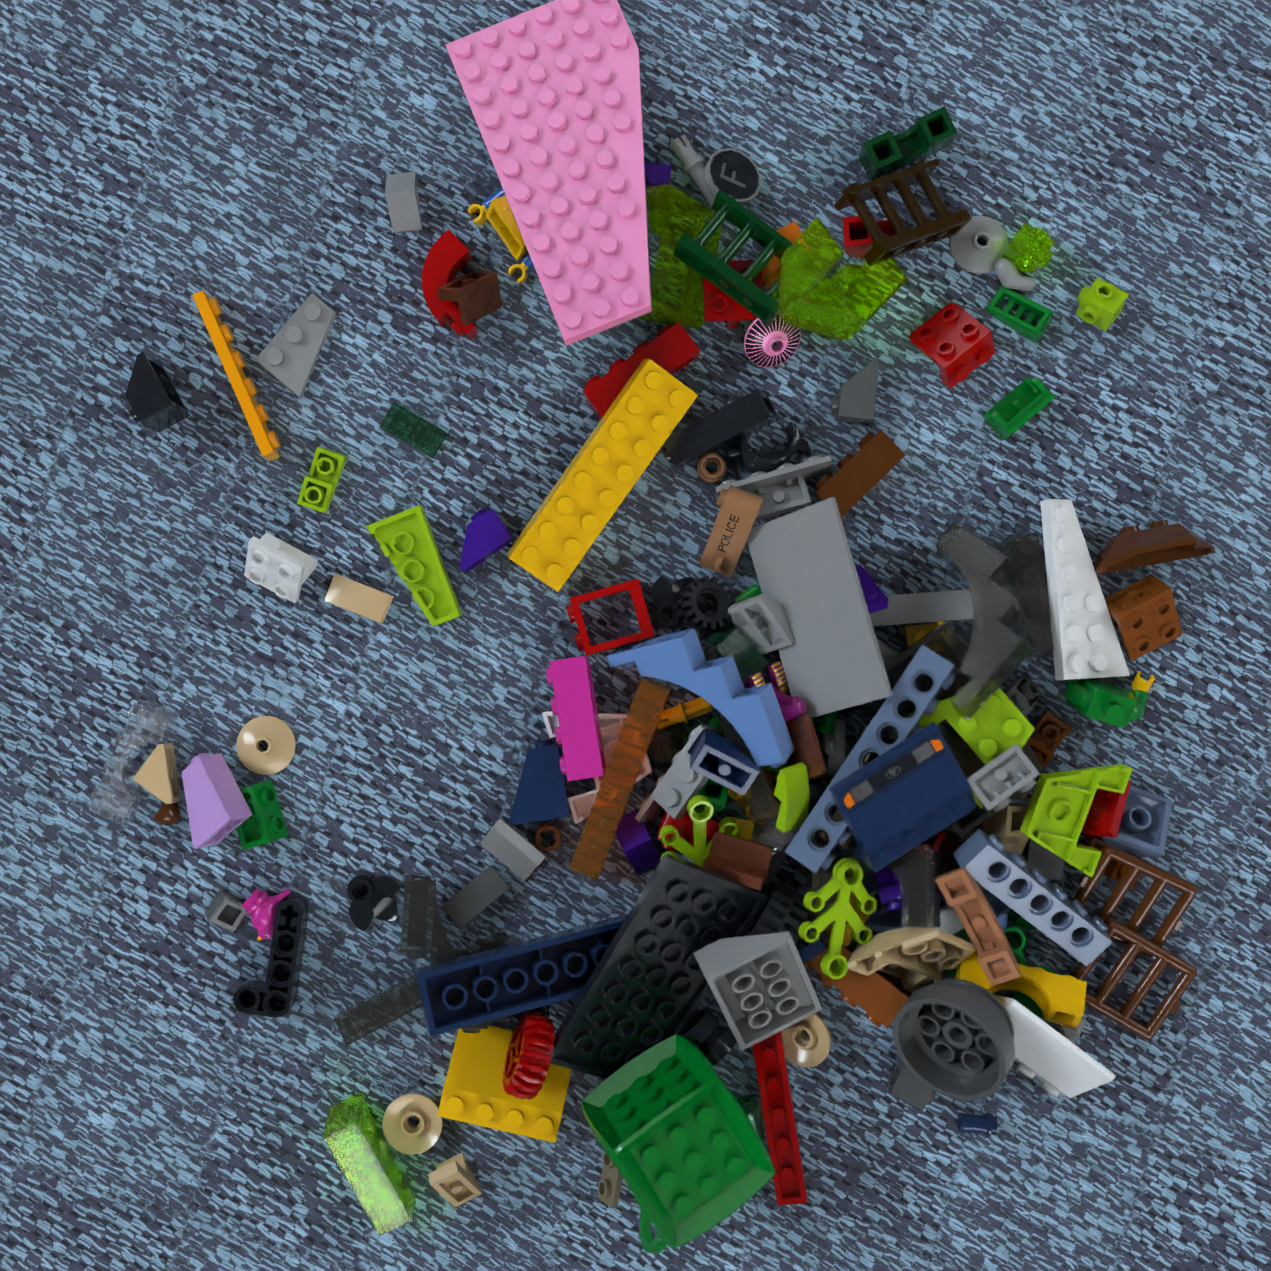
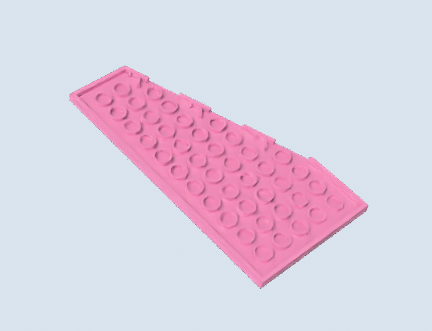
(567, 142)

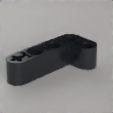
(279, 954)

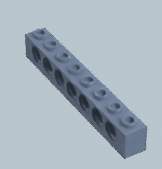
(924, 663)

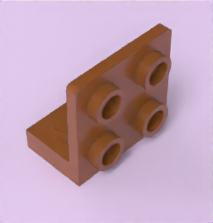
(1144, 615)

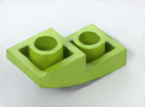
(322, 480)
(793, 792)

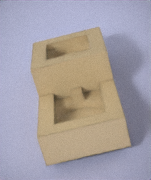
(358, 598)

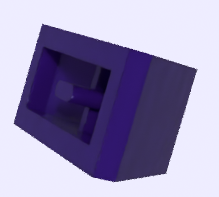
(637, 843)

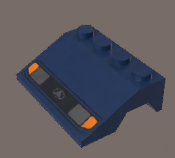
(903, 797)

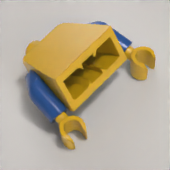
(500, 215)

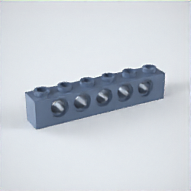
(1032, 897)

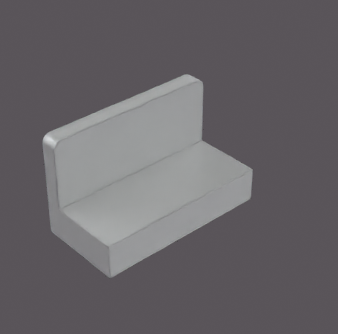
(513, 848)

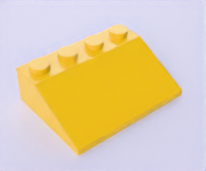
(477, 1094)

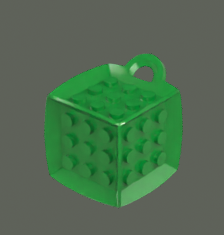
(677, 1142)

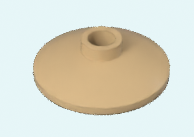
(280, 745)
(804, 1050)
(408, 1137)

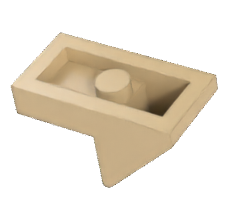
(455, 1180)

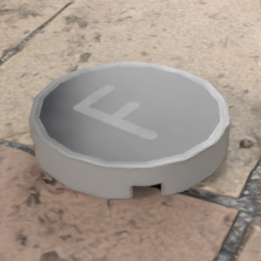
(733, 174)

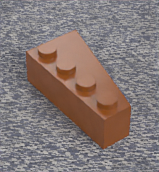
(872, 992)

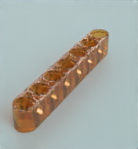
(619, 778)

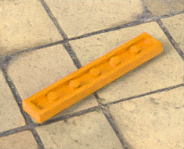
(233, 364)

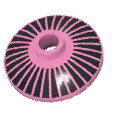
(761, 337)

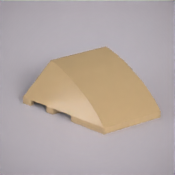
(911, 954)

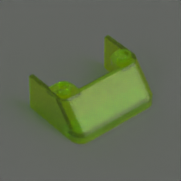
(675, 286)
(833, 305)

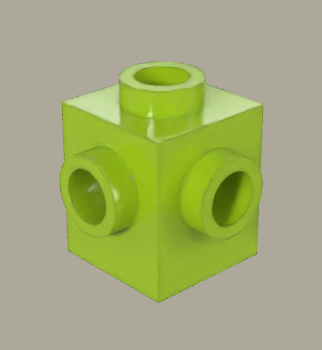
(1100, 304)

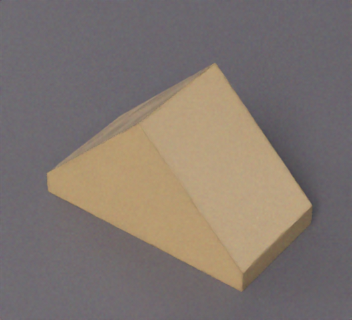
(160, 774)

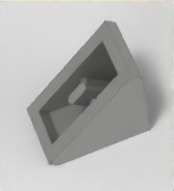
(403, 202)

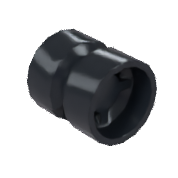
(706, 1035)

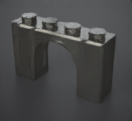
(916, 875)

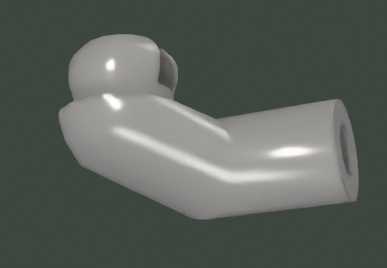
(1010, 276)

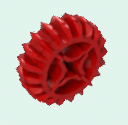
(528, 1056)

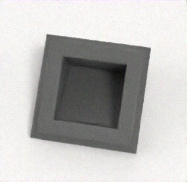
(225, 911)

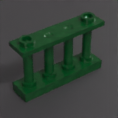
(716, 267)

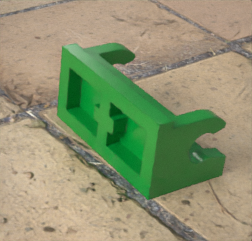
(1018, 407)

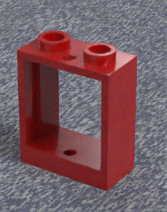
(582, 638)

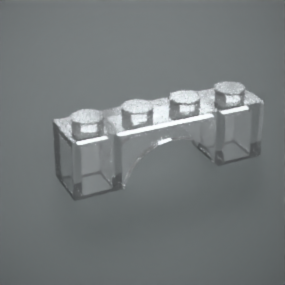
(117, 794)

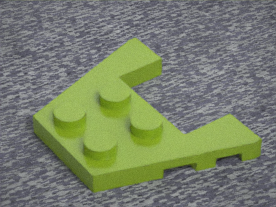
(989, 730)
(1061, 808)

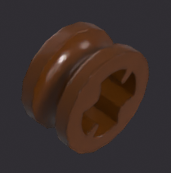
(539, 838)

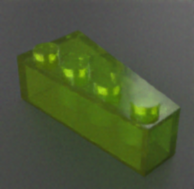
(368, 1164)

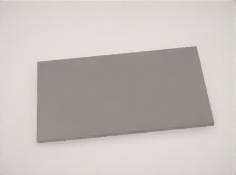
(811, 573)

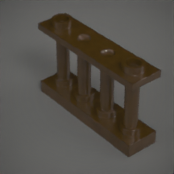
(905, 238)

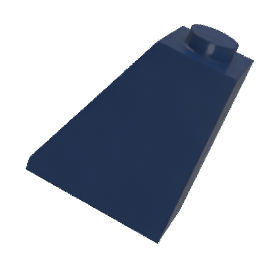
(541, 787)

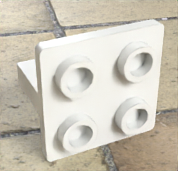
(278, 566)

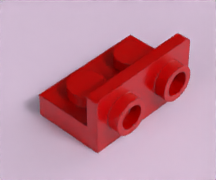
(1105, 813)

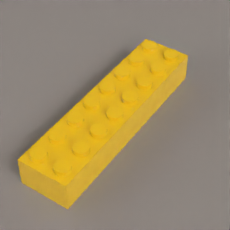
(601, 474)

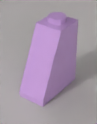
(212, 800)

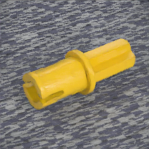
(684, 712)

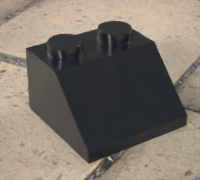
(153, 395)

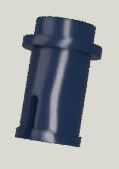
(977, 1124)

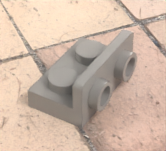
(1002, 778)

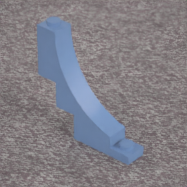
(750, 710)

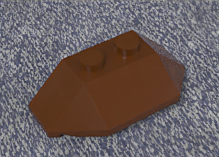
(1149, 547)

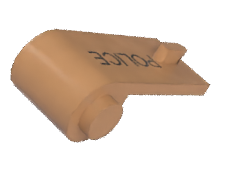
(730, 530)

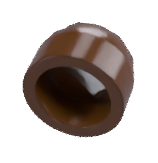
(168, 814)

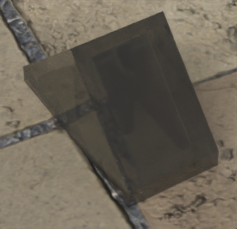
(669, 742)

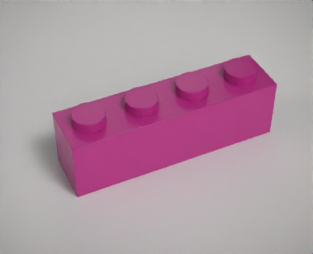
(577, 718)

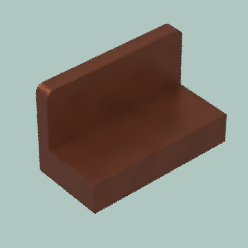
(475, 293)
(806, 747)
(739, 859)

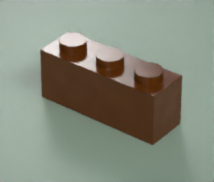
(860, 471)

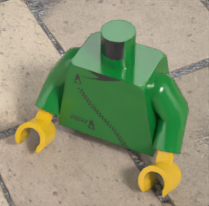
(1107, 701)

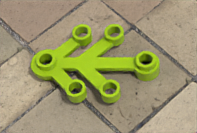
(699, 816)
(839, 914)

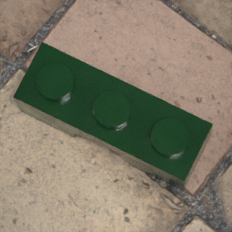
(889, 152)

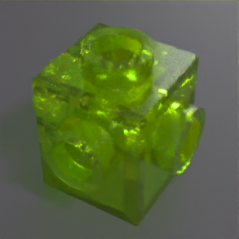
(1029, 249)

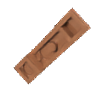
(980, 924)

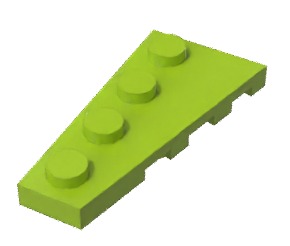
(414, 553)

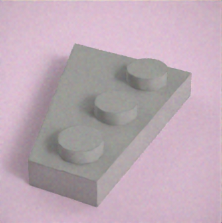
(297, 344)

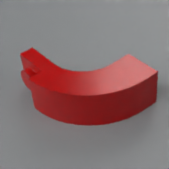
(440, 267)

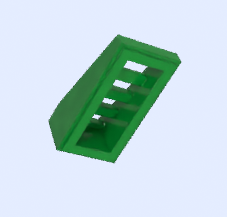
(1022, 327)

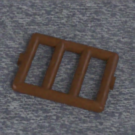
(1162, 878)
(1163, 957)

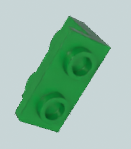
(266, 821)

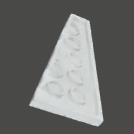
(1079, 615)

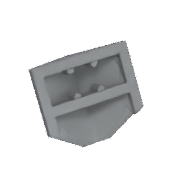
(762, 623)

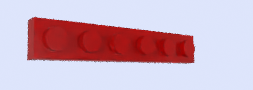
(780, 1120)

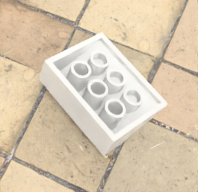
(1051, 1056)

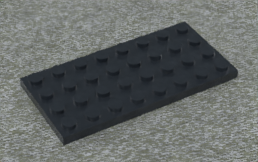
(648, 975)

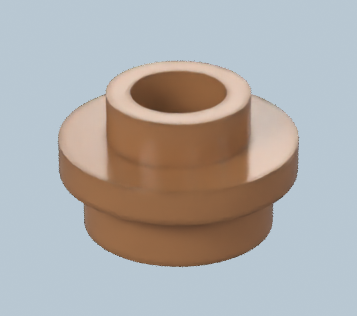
(711, 458)

